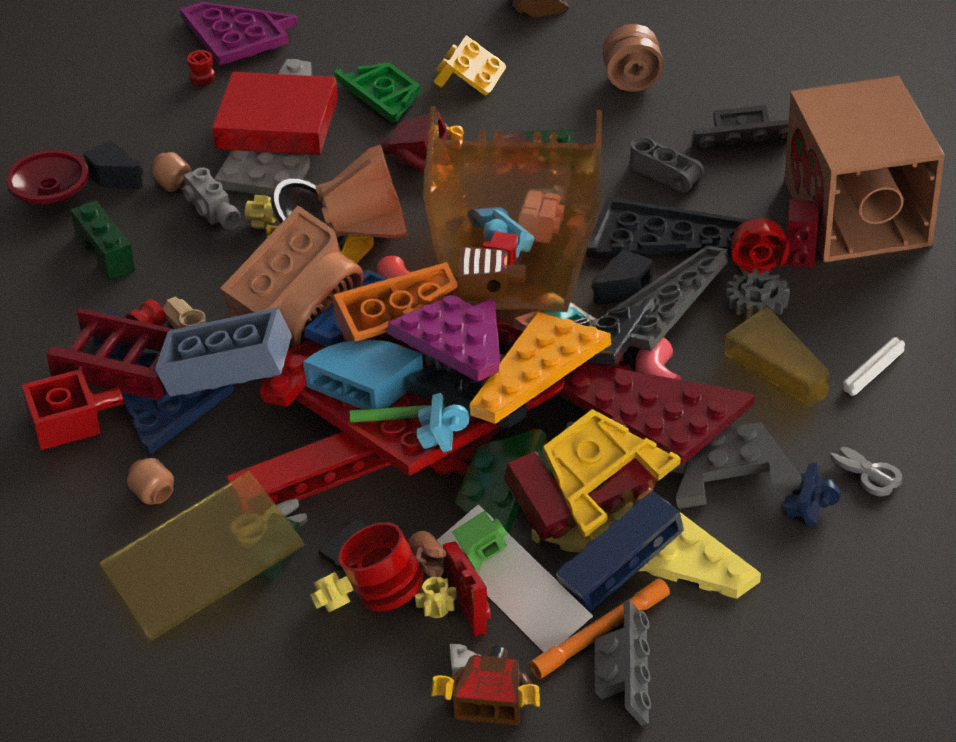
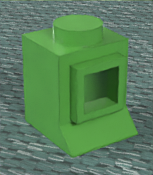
(481, 538)

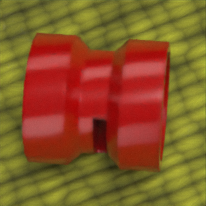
(200, 65)
(149, 312)

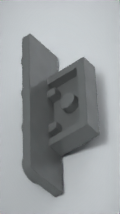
(740, 125)
(623, 663)

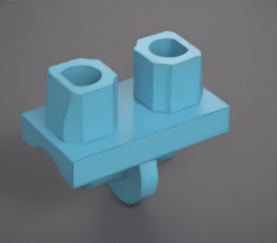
(502, 223)
(440, 423)

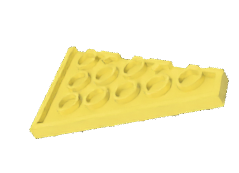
(690, 557)

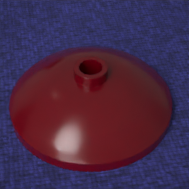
(47, 177)

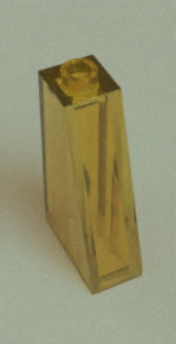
(778, 358)

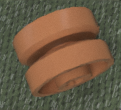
(632, 57)

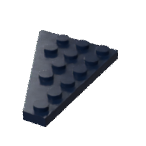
(162, 419)

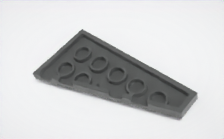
(675, 293)

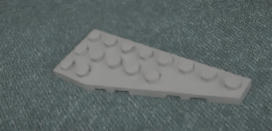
(263, 171)

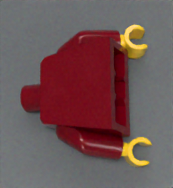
(411, 140)

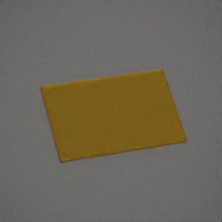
(201, 555)

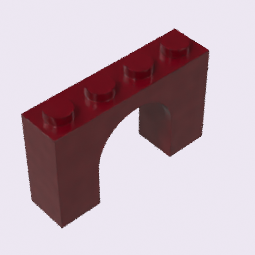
(545, 503)

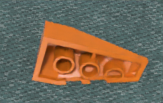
(369, 308)

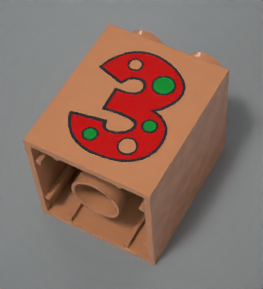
(867, 164)

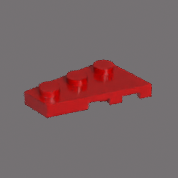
(469, 588)

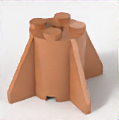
(363, 199)

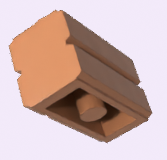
(541, 215)

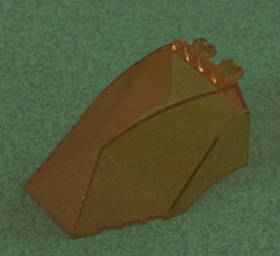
(499, 174)

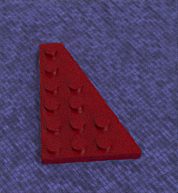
(665, 410)

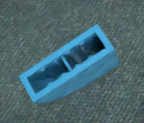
(362, 372)

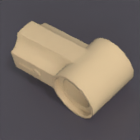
(181, 315)

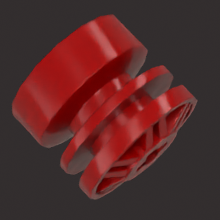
(381, 567)

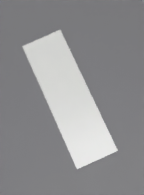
(527, 592)

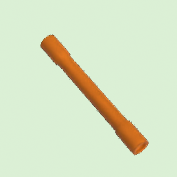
(557, 655)

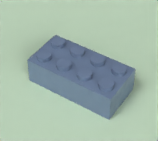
(224, 352)

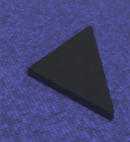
(621, 323)

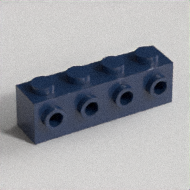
(621, 550)

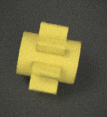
(259, 212)
(331, 592)
(436, 597)

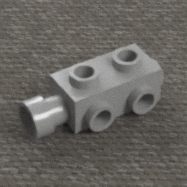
(210, 199)

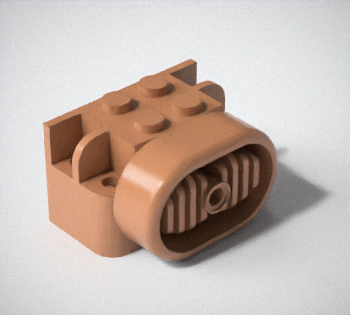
(294, 271)

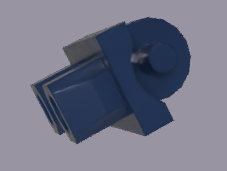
(812, 496)

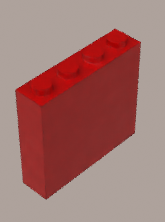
(275, 113)

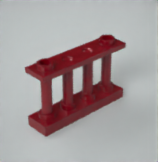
(108, 372)

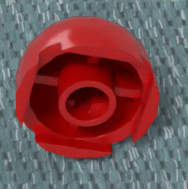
(759, 245)

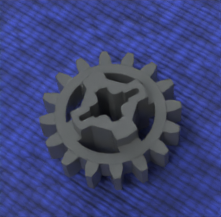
(757, 291)

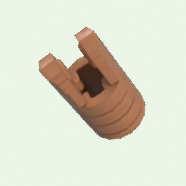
(433, 555)

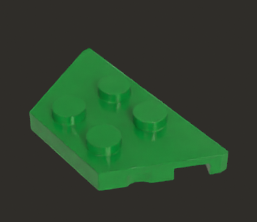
(381, 88)

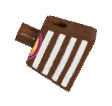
(486, 273)

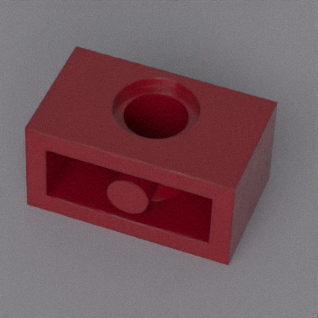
(802, 232)

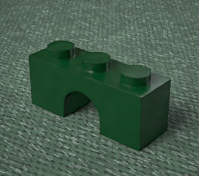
(99, 232)

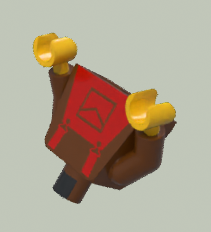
(488, 689)

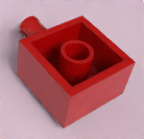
(65, 408)

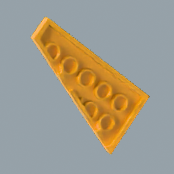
(536, 361)

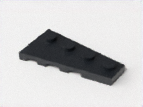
(456, 390)

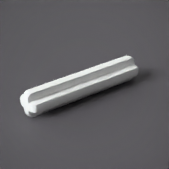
(873, 366)

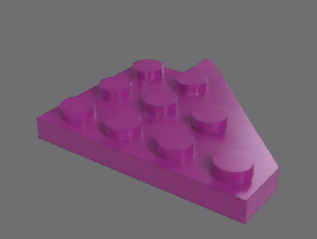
(236, 31)
(454, 334)

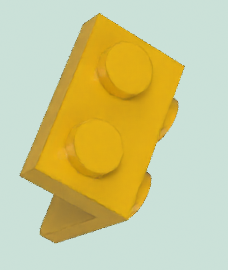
(472, 65)

